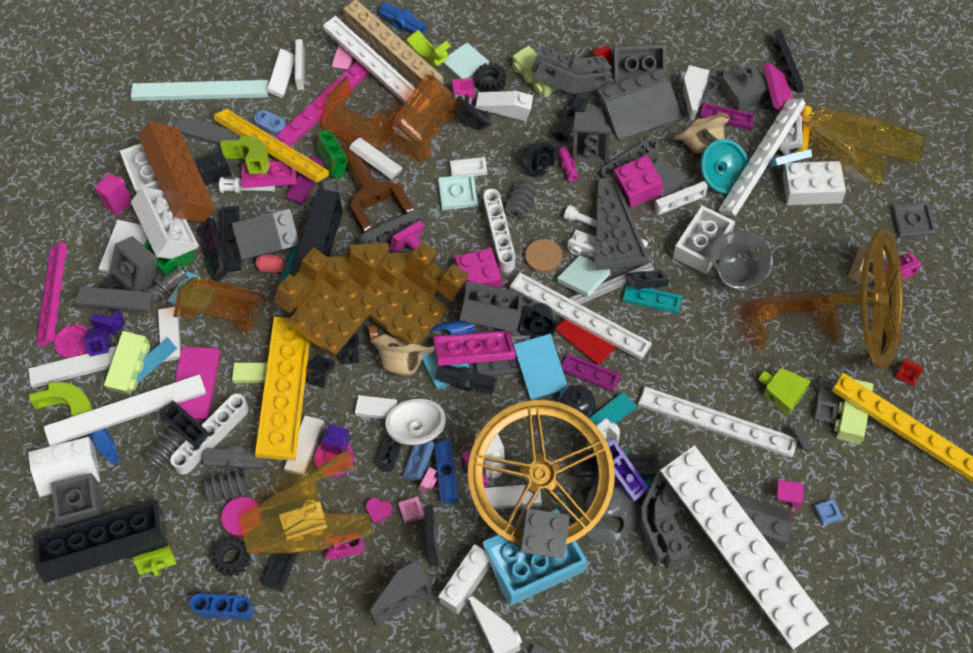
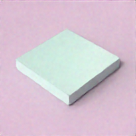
(464, 62)
(457, 192)
(582, 276)

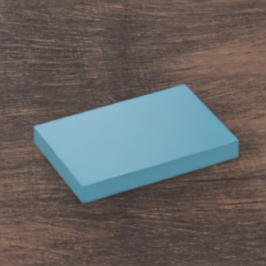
(540, 367)

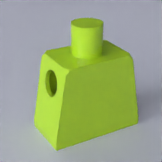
(784, 389)

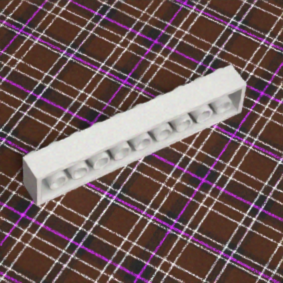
(744, 548)

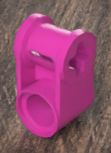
(345, 550)

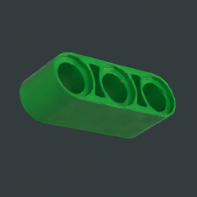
(331, 154)

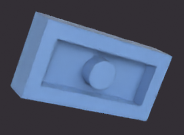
(418, 461)

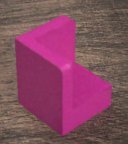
(463, 87)
(790, 492)

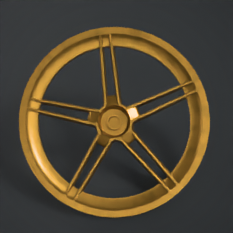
(879, 299)
(540, 472)

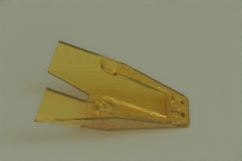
(863, 138)
(295, 519)

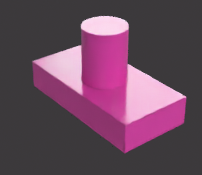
(407, 237)

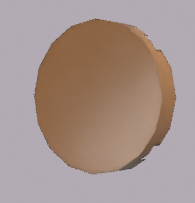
(543, 256)

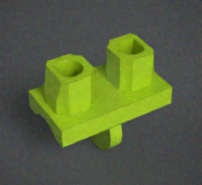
(154, 560)

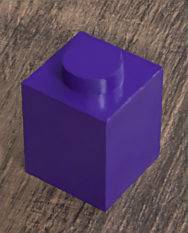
(97, 341)
(336, 439)

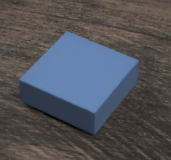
(828, 512)

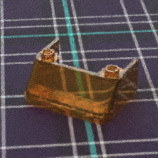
(350, 126)
(220, 301)
(766, 308)

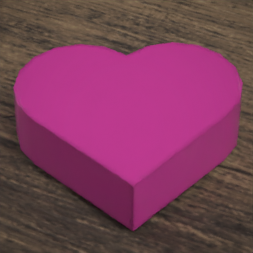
(378, 510)

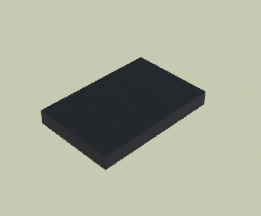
(431, 535)

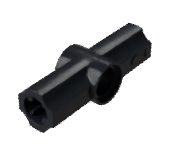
(567, 120)
(466, 379)

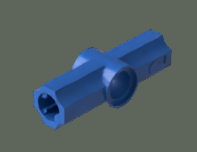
(402, 19)
(447, 483)

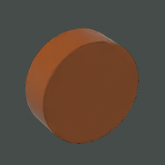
(372, 332)

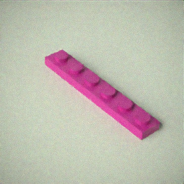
(51, 294)

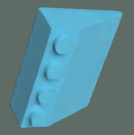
(528, 574)

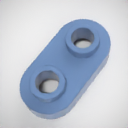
(268, 121)

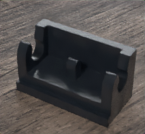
(471, 114)

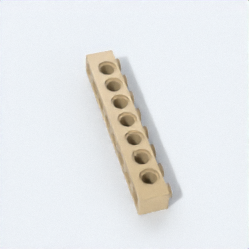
(388, 43)

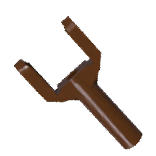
(371, 191)

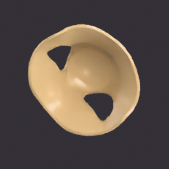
(693, 137)
(402, 359)

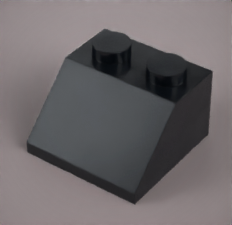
(212, 166)

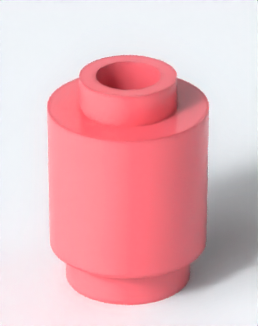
(270, 263)

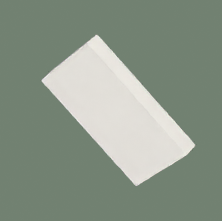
(121, 232)

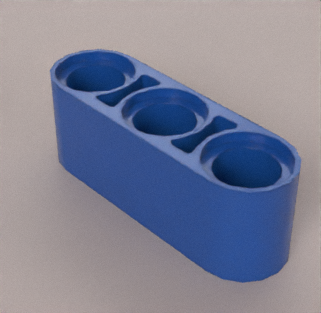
(213, 602)

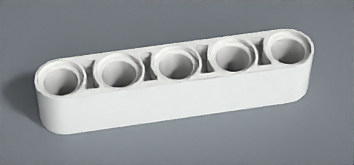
(499, 237)
(212, 424)

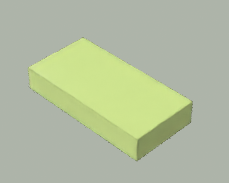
(249, 372)

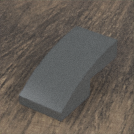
(826, 404)

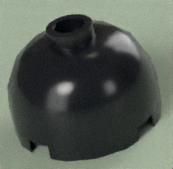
(537, 154)
(538, 318)
(578, 398)

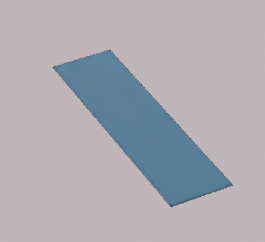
(156, 357)

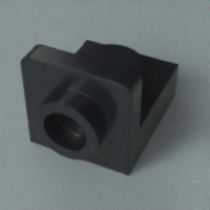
(350, 352)
(319, 370)

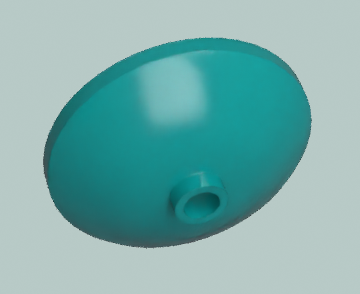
(729, 158)

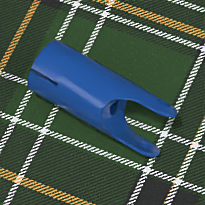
(457, 327)
(105, 445)

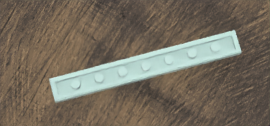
(199, 90)

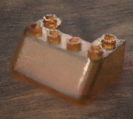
(421, 118)

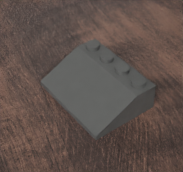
(639, 104)

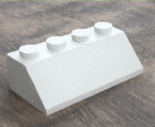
(166, 234)

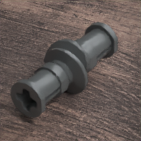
(167, 283)

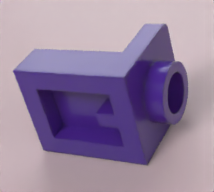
(113, 324)

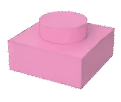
(428, 480)
(411, 510)

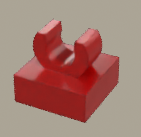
(605, 51)
(909, 372)

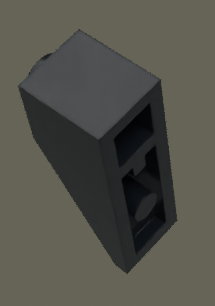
(184, 424)

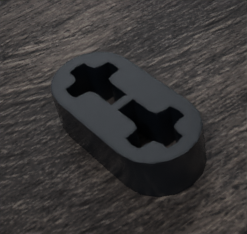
(393, 454)

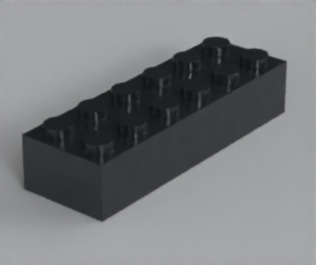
(320, 227)
(100, 541)

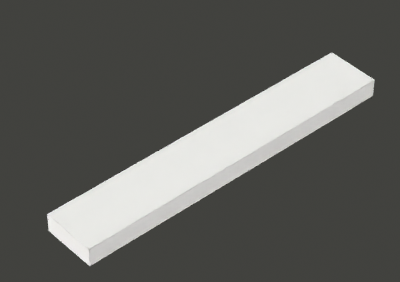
(70, 368)

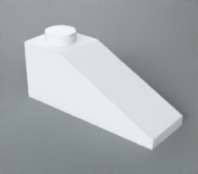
(693, 88)
(506, 103)
(496, 631)

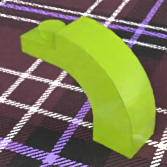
(431, 54)
(251, 150)
(62, 394)

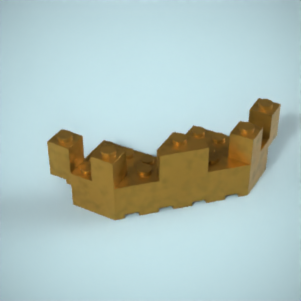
(389, 288)

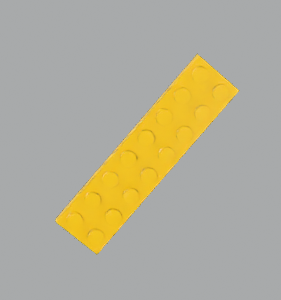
(283, 393)

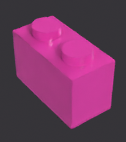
(113, 194)

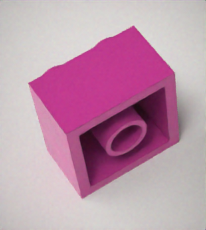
(639, 181)
(480, 267)

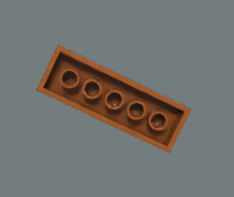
(176, 172)

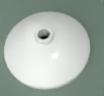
(415, 421)

